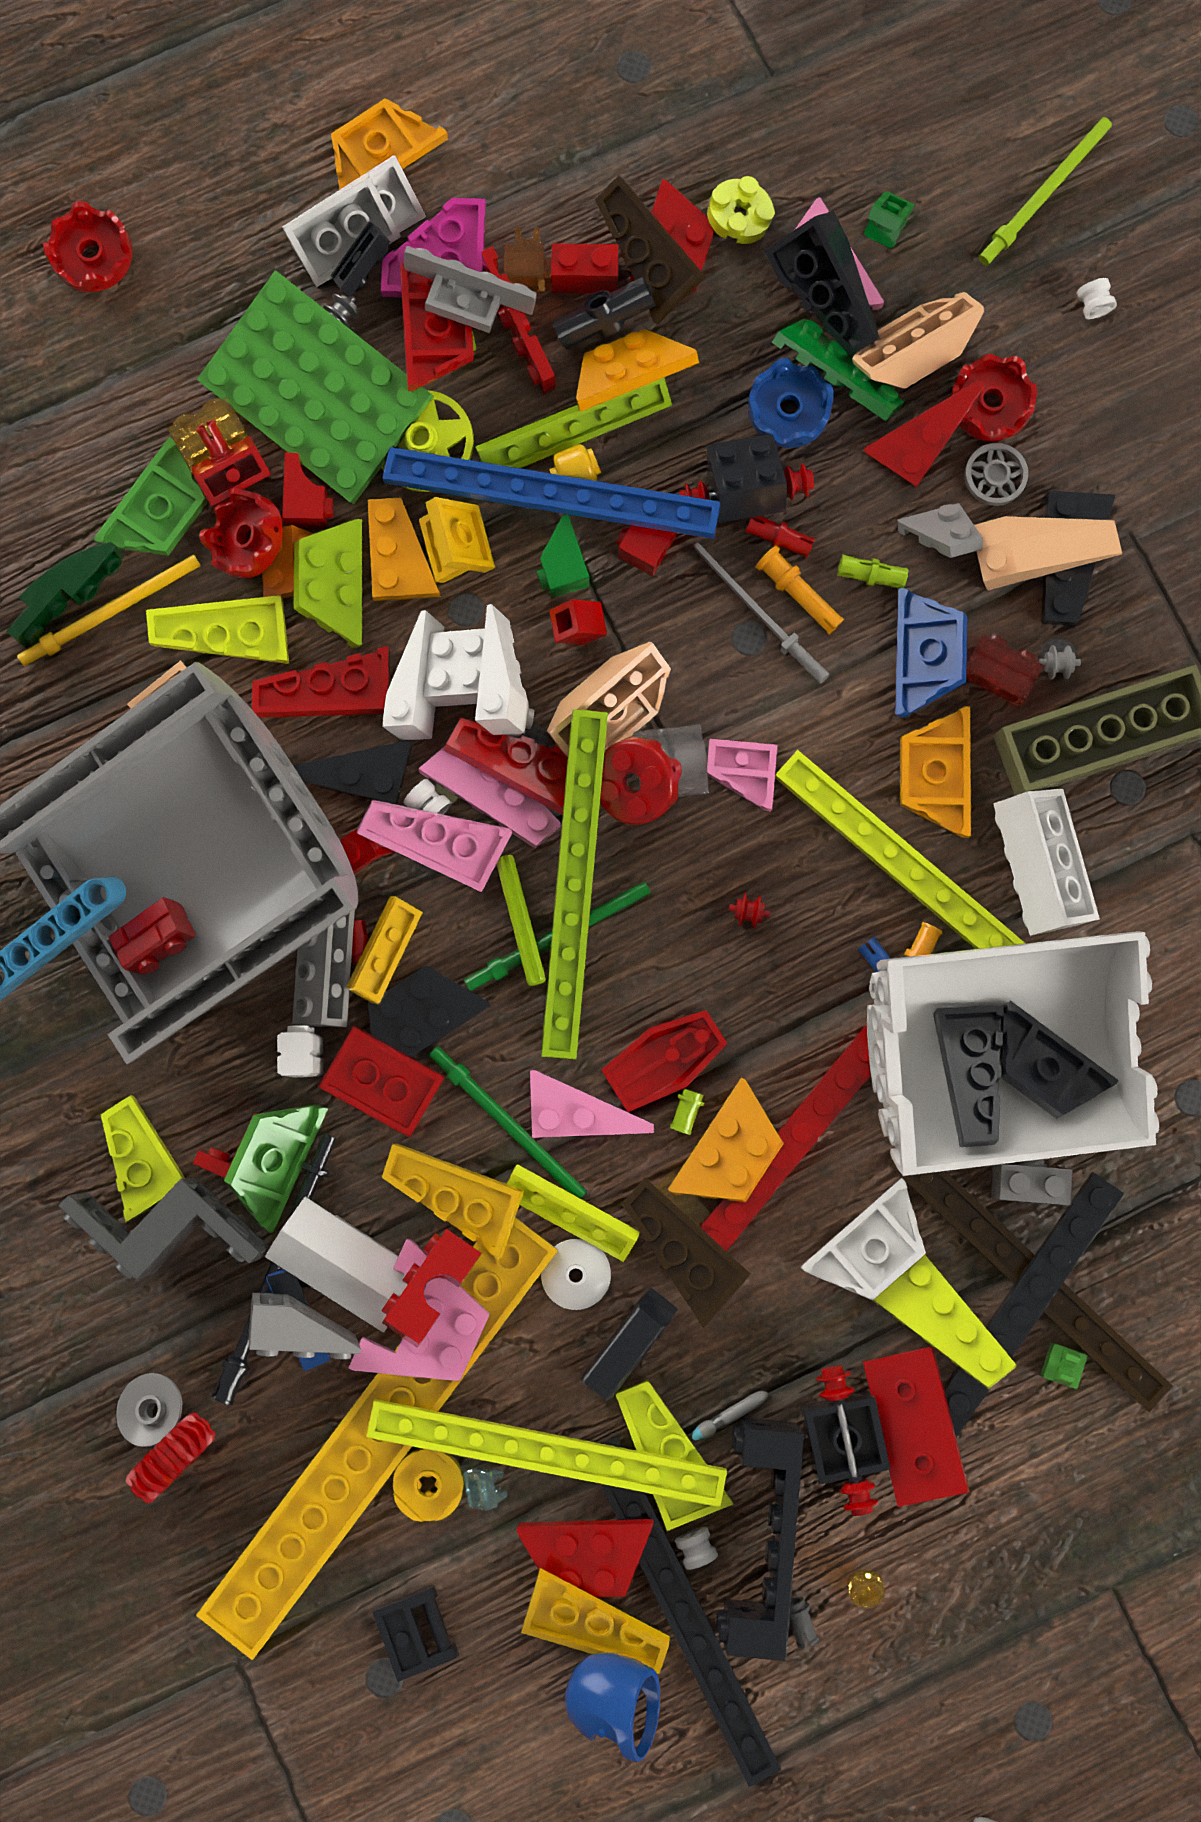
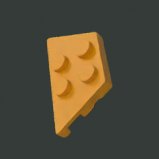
(379, 135)
(628, 365)
(938, 772)
(731, 1151)

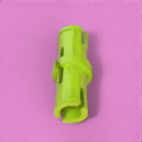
(872, 572)

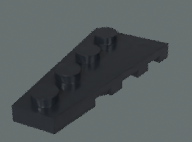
(1067, 589)

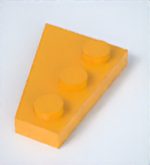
(396, 555)

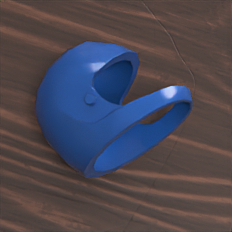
(604, 1699)

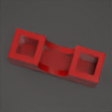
(446, 1259)

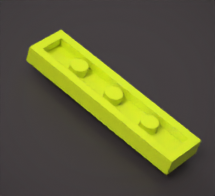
(574, 1214)

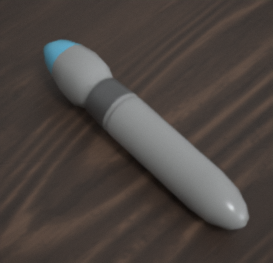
(728, 1416)

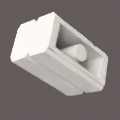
(300, 1053)

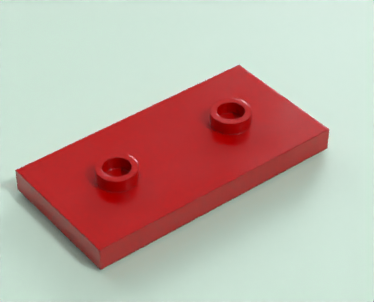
(916, 1427)

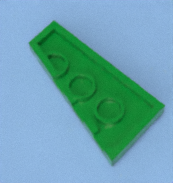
(838, 367)

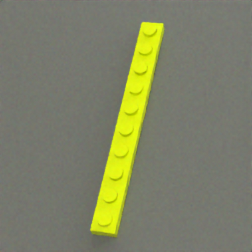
(893, 854)
(547, 1453)

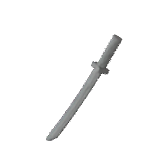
(789, 644)

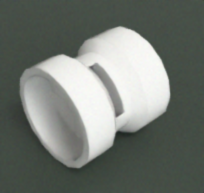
(426, 799)

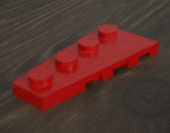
(539, 369)
(337, 688)
(514, 761)

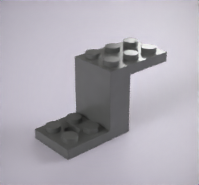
(163, 1229)

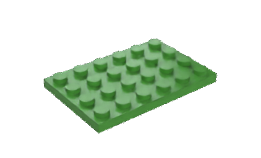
(314, 387)

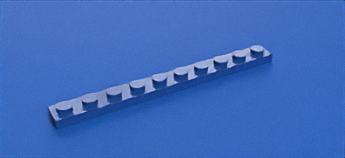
(552, 492)

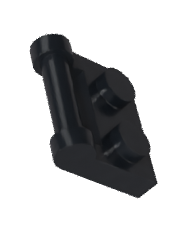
(404, 1638)

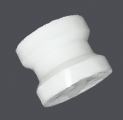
(1096, 298)

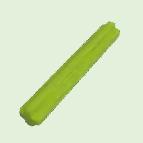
(520, 920)

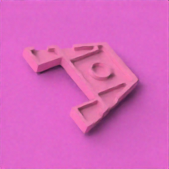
(447, 1344)

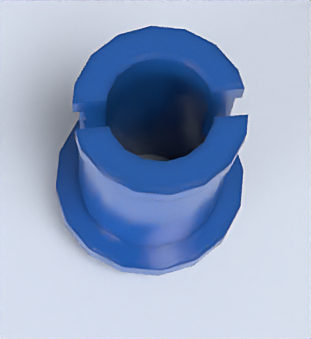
(880, 953)

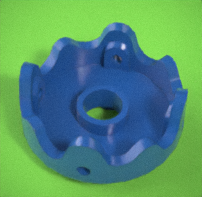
(794, 383)

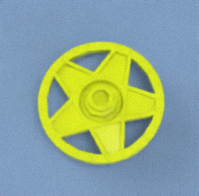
(437, 435)

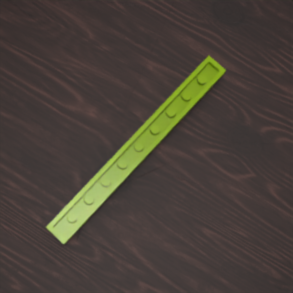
(574, 884)

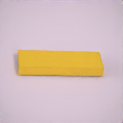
(384, 950)

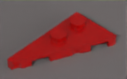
(918, 443)

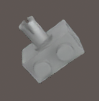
(1031, 1183)

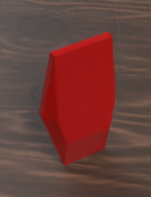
(664, 1059)

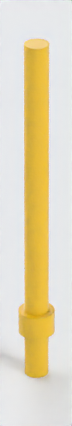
(52, 643)

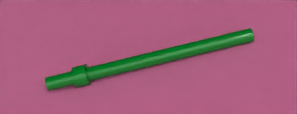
(498, 967)
(460, 1076)

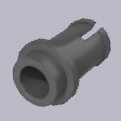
(801, 1623)

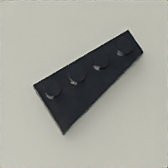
(971, 1059)

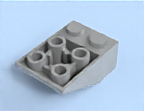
(287, 1324)

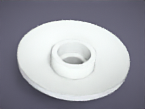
(595, 1279)

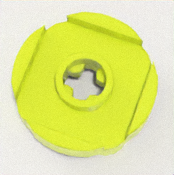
(744, 194)

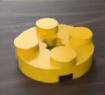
(428, 1505)

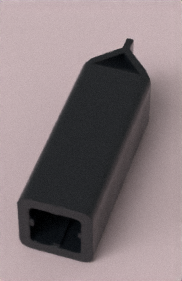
(628, 1344)

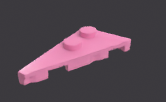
(565, 1111)

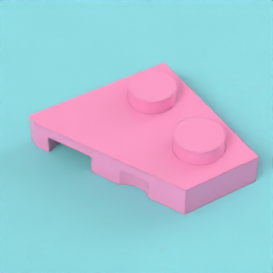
(744, 769)

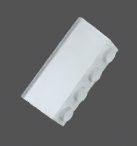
(1045, 861)

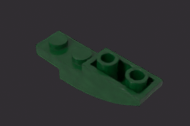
(72, 578)

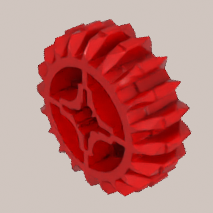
(170, 1457)

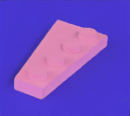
(489, 796)

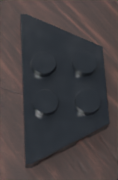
(422, 1011)
(1046, 1065)

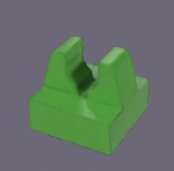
(1063, 1365)

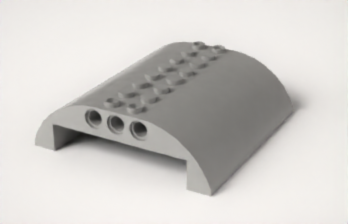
(190, 808)

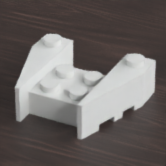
(457, 670)

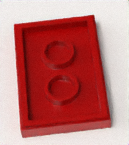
(381, 1081)

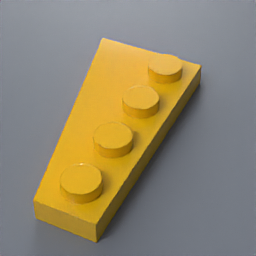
(467, 1200)
(588, 1624)

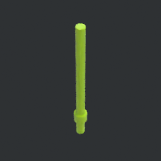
(1007, 233)

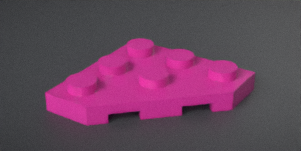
(451, 235)

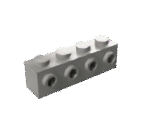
(323, 975)

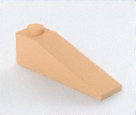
(1034, 547)

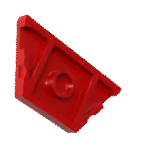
(684, 223)
(431, 341)
(588, 1554)

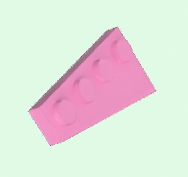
(441, 842)

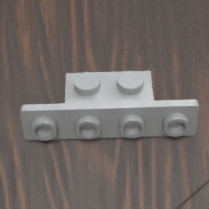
(466, 293)

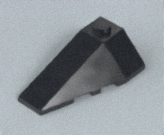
(823, 273)

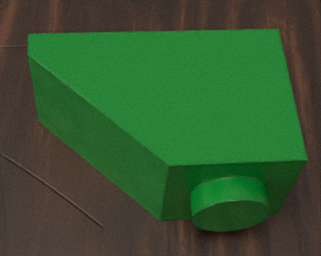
(562, 562)

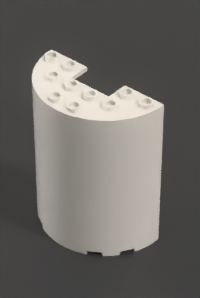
(1072, 986)

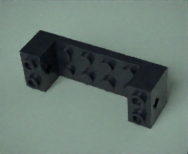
(760, 1627)

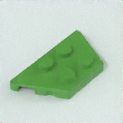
(156, 507)
(272, 1160)

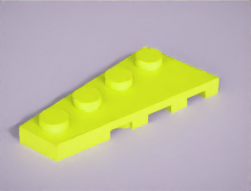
(658, 1433)

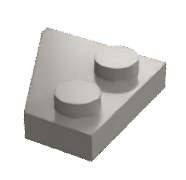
(944, 529)

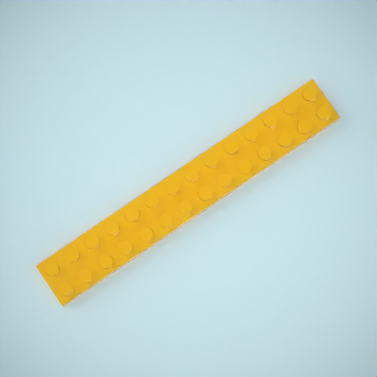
(353, 1468)

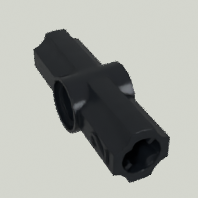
(604, 313)

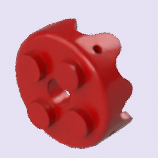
(76, 232)
(1010, 384)
(228, 537)
(657, 775)

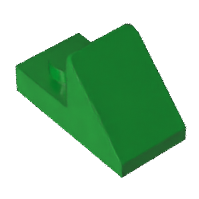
(888, 219)

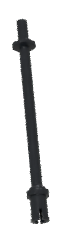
(236, 1364)

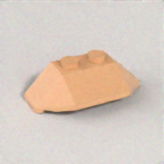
(920, 341)
(625, 686)

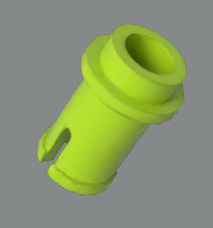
(687, 1111)

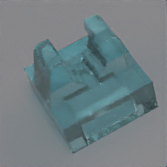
(481, 1488)

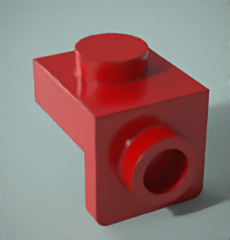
(362, 850)

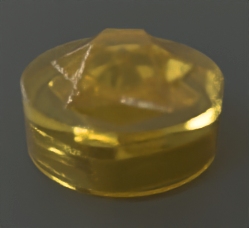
(866, 1588)

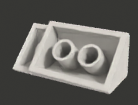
(331, 227)
(338, 1261)

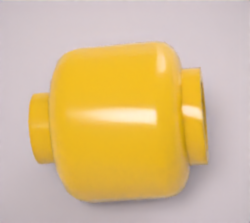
(576, 463)

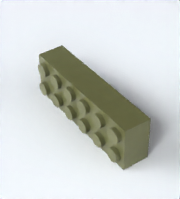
(1102, 732)

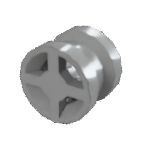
(696, 1548)

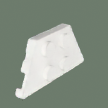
(872, 1247)

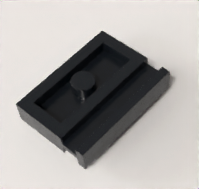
(366, 250)

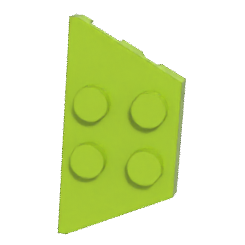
(331, 580)

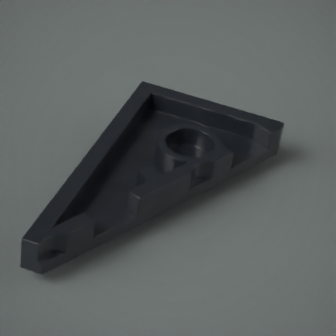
(365, 773)

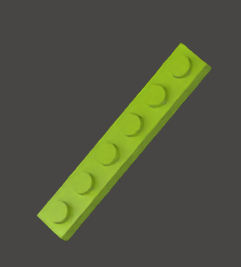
(573, 427)

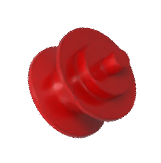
(749, 910)

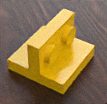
(455, 539)

